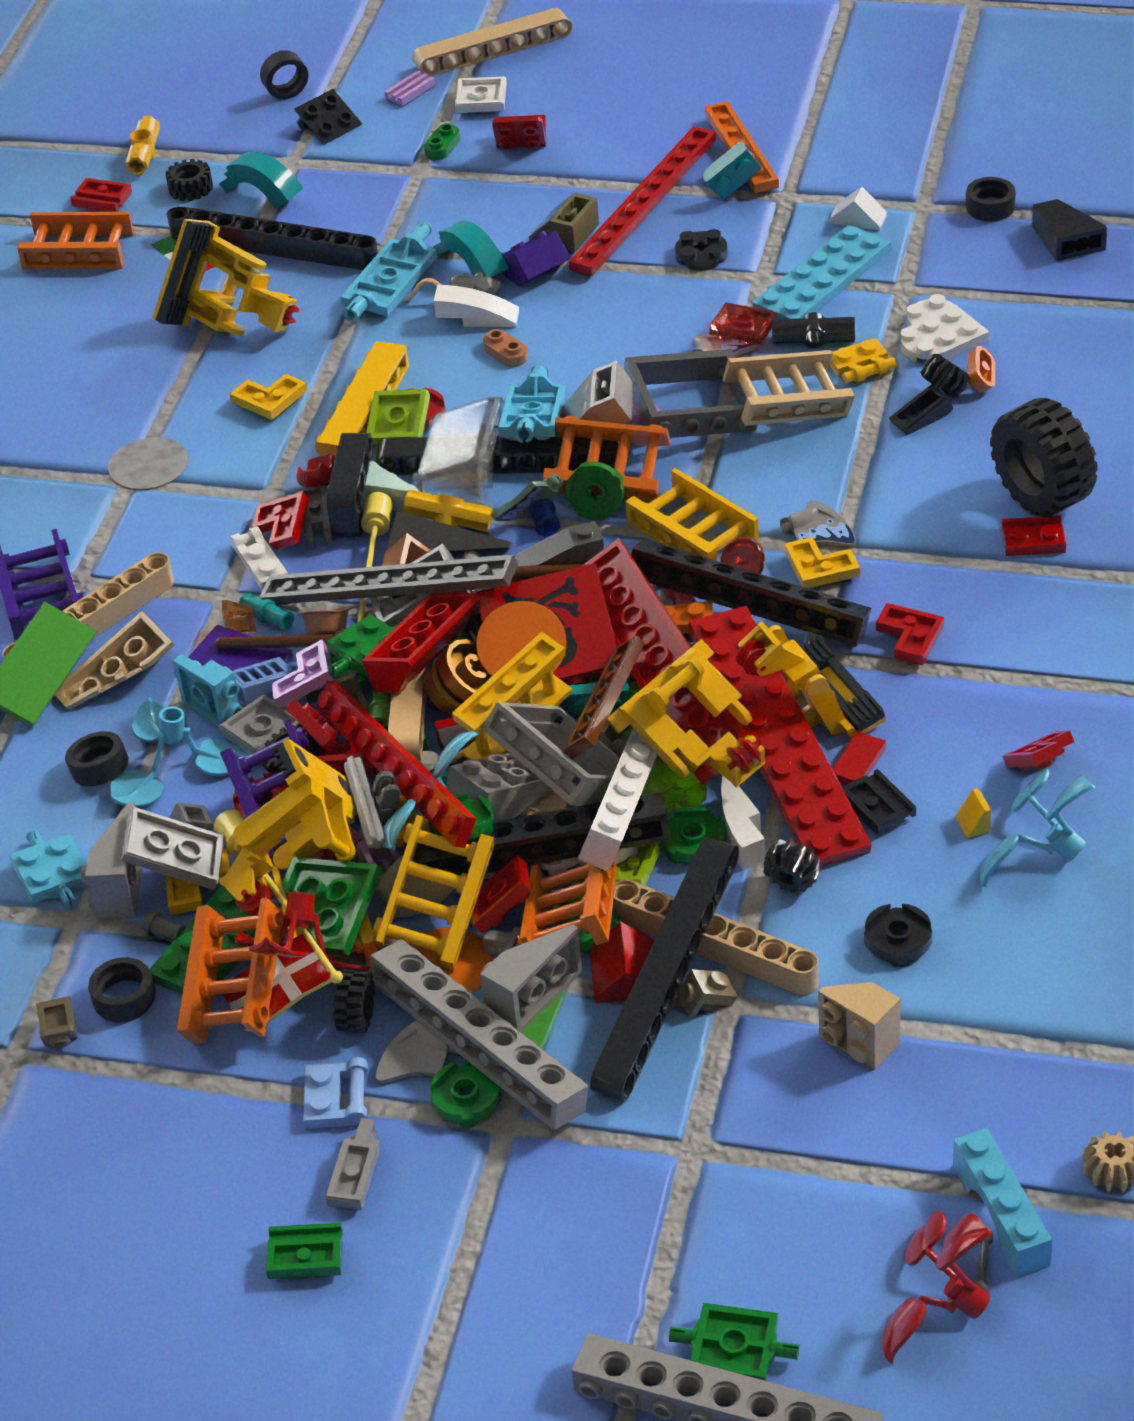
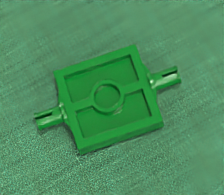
(356, 643)
(735, 1340)

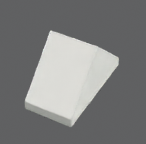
(860, 211)

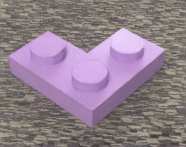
(310, 676)

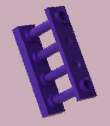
(11, 580)
(251, 792)

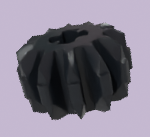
(945, 375)
(791, 865)

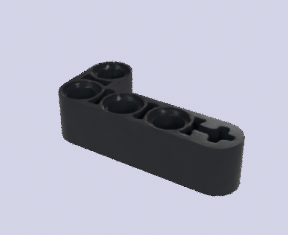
(348, 484)

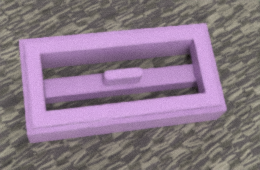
(409, 88)

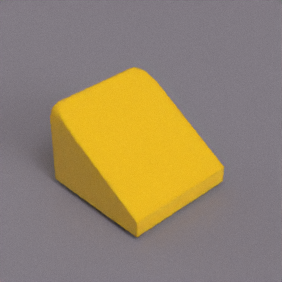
(974, 815)

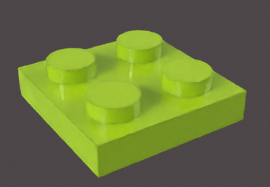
(398, 414)

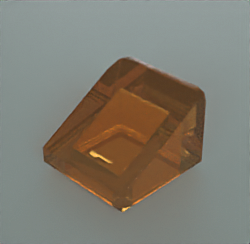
(238, 616)

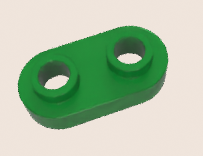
(442, 142)

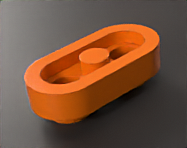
(981, 369)

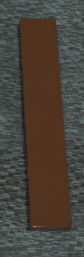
(603, 697)

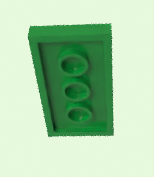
(172, 965)

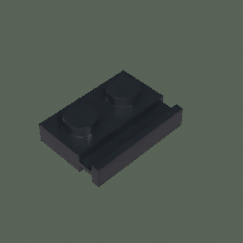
(878, 802)

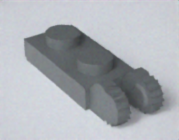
(316, 515)
(385, 795)

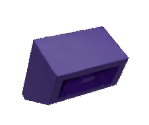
(534, 257)

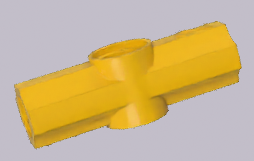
(142, 145)
(448, 510)

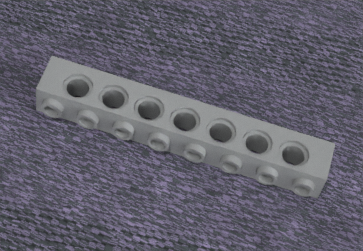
(479, 1034)
(710, 1385)

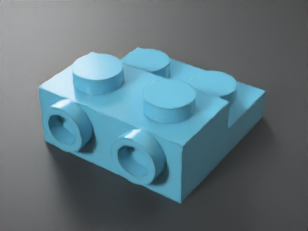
(207, 689)

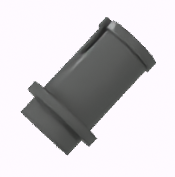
(161, 927)

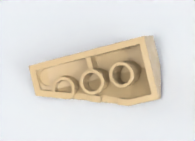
(121, 657)

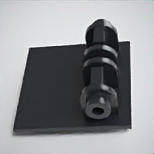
(327, 116)

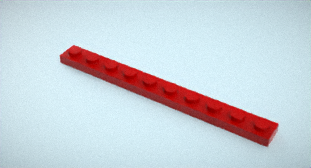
(641, 201)
(387, 754)

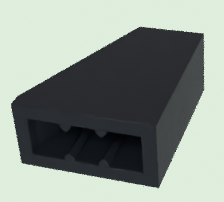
(1067, 230)

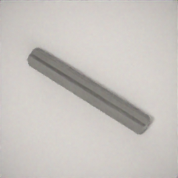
(364, 802)

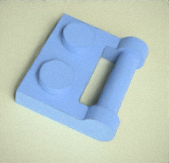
(323, 1094)

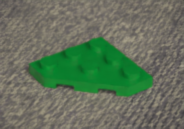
(341, 897)

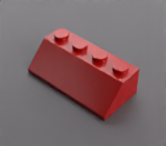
(418, 640)

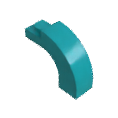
(264, 173)
(473, 246)

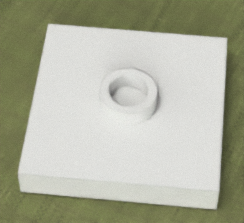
(480, 94)

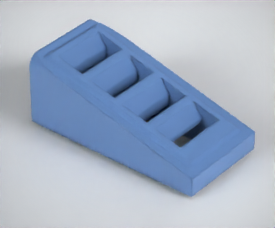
(254, 679)

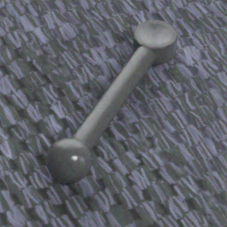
(983, 1262)

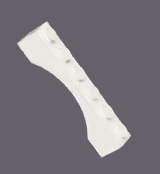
(618, 803)

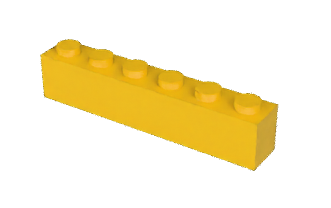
(380, 371)

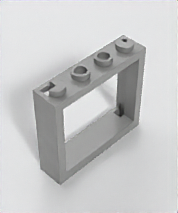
(539, 744)

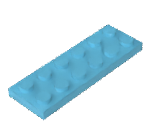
(824, 273)

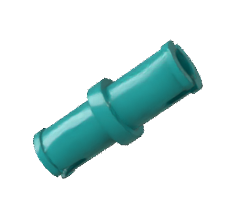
(268, 611)

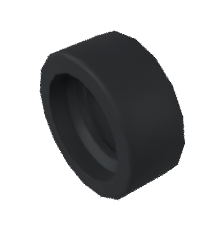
(274, 63)
(994, 209)
(98, 771)
(120, 970)

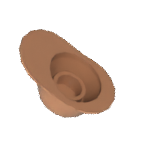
(326, 621)

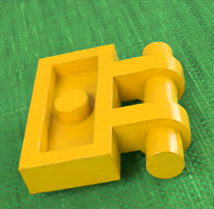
(861, 361)

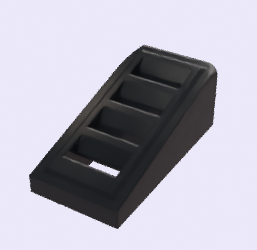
(935, 405)

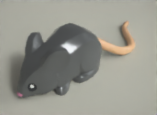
(478, 282)

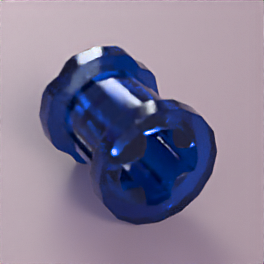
(544, 513)

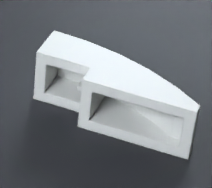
(474, 307)
(742, 825)

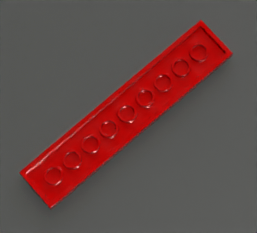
(638, 612)
(795, 763)

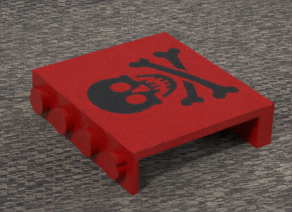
(579, 604)

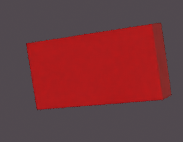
(858, 758)

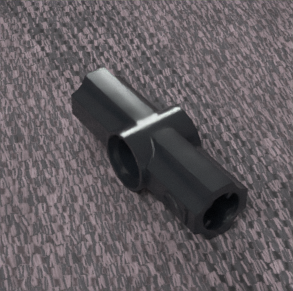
(813, 330)

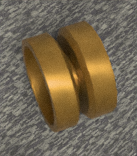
(454, 676)

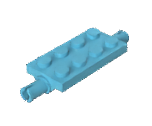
(390, 275)
(532, 408)

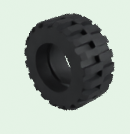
(1043, 456)

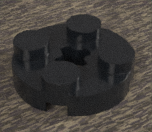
(690, 247)
(893, 948)

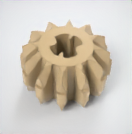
(1110, 1161)

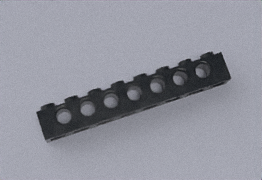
(762, 594)
(552, 836)

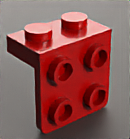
(519, 131)

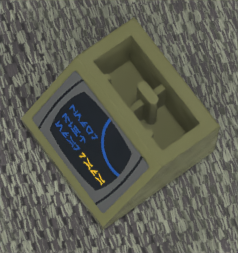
(572, 220)

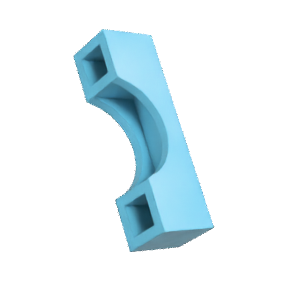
(1017, 1224)

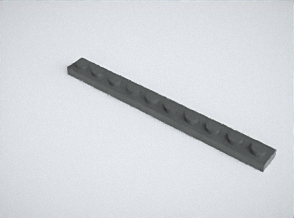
(391, 580)

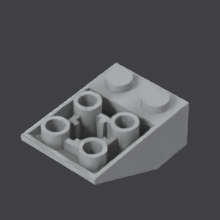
(602, 396)
(500, 780)

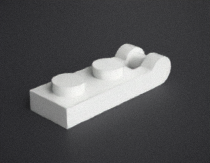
(258, 557)

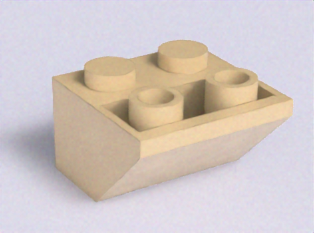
(860, 1021)

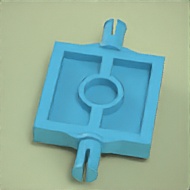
(50, 868)

